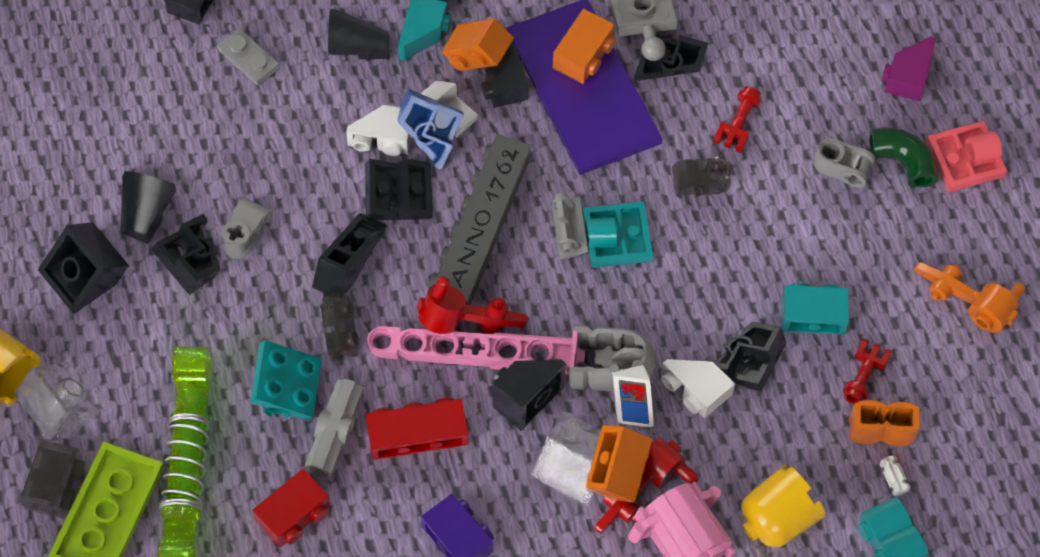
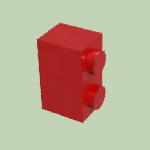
(292, 508)

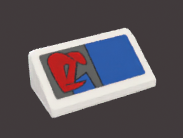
(633, 397)

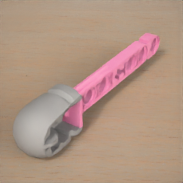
(620, 351)

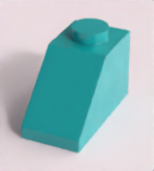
(423, 26)

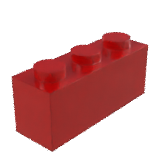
(417, 428)

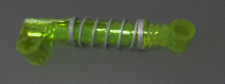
(188, 426)

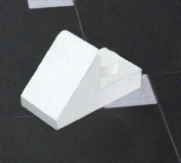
(447, 93)

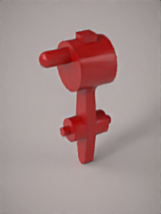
(447, 306)
(660, 467)

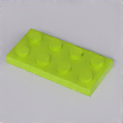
(108, 504)

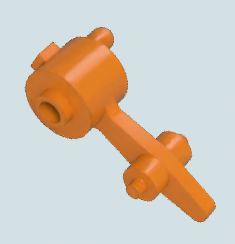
(989, 308)

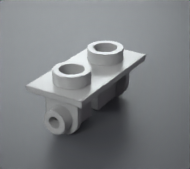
(569, 226)

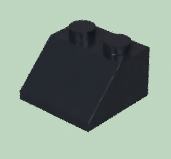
(82, 265)
(527, 388)

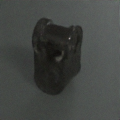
(700, 178)

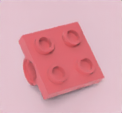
(967, 156)

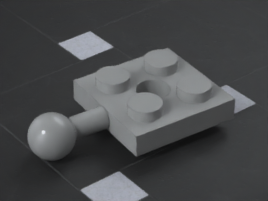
(657, 17)

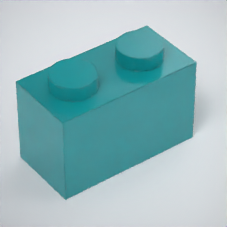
(815, 309)

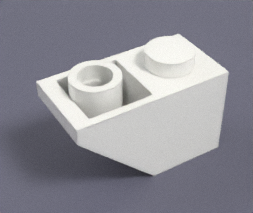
(381, 125)
(703, 381)

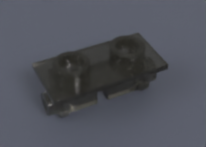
(339, 312)

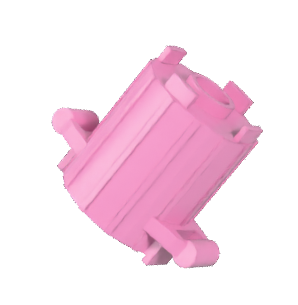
(683, 523)

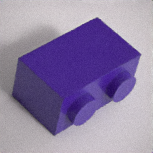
(456, 531)

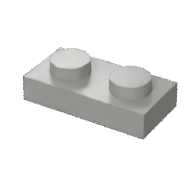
(248, 56)

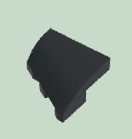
(356, 37)
(681, 57)

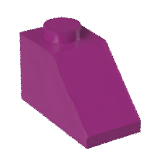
(909, 70)

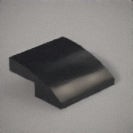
(398, 190)

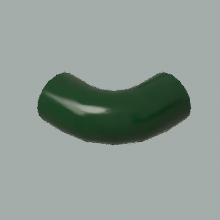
(907, 149)

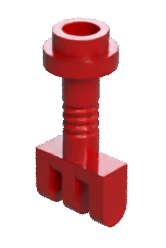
(749, 98)
(856, 390)

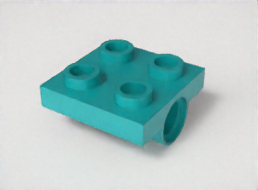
(617, 234)
(285, 381)

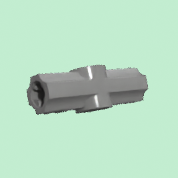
(334, 427)

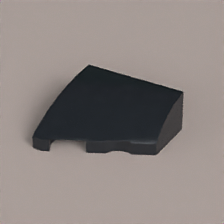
(143, 204)
(198, 262)
(756, 347)

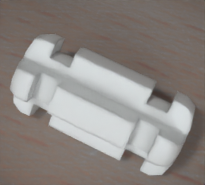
(894, 475)

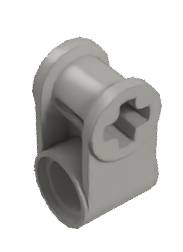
(845, 161)
(245, 228)

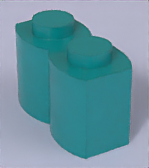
(891, 531)

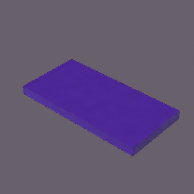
(593, 119)

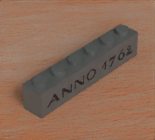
(483, 215)

